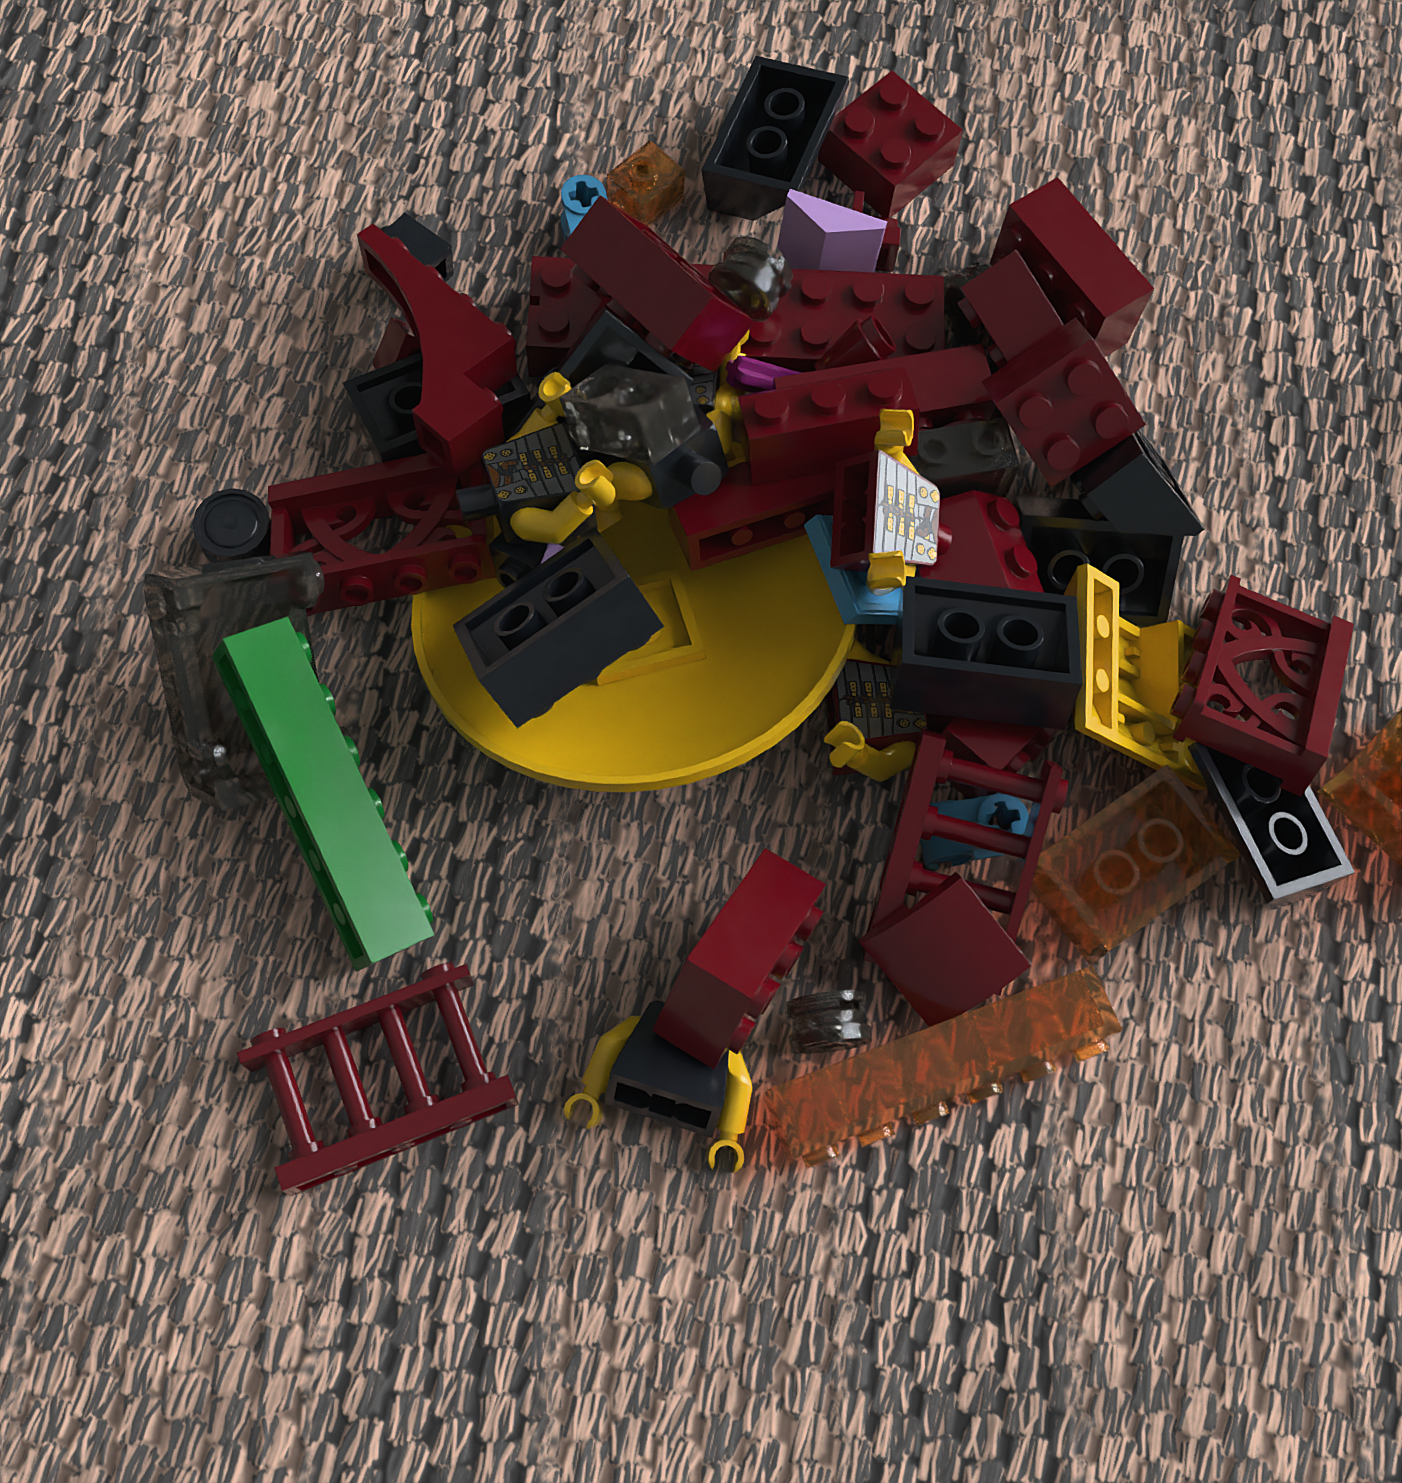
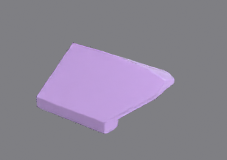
(828, 235)

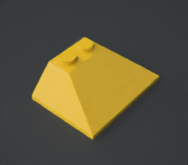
(1130, 678)

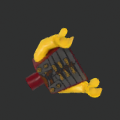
(886, 511)
(862, 728)

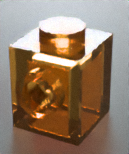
(646, 184)

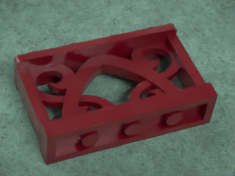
(344, 504)
(1267, 741)

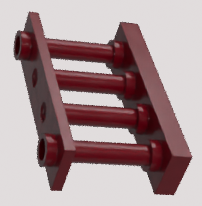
(922, 821)
(368, 1137)

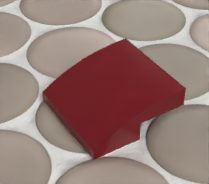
(945, 952)

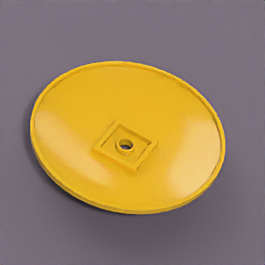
(725, 679)

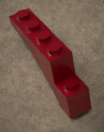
(461, 354)

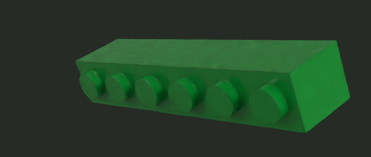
(323, 792)

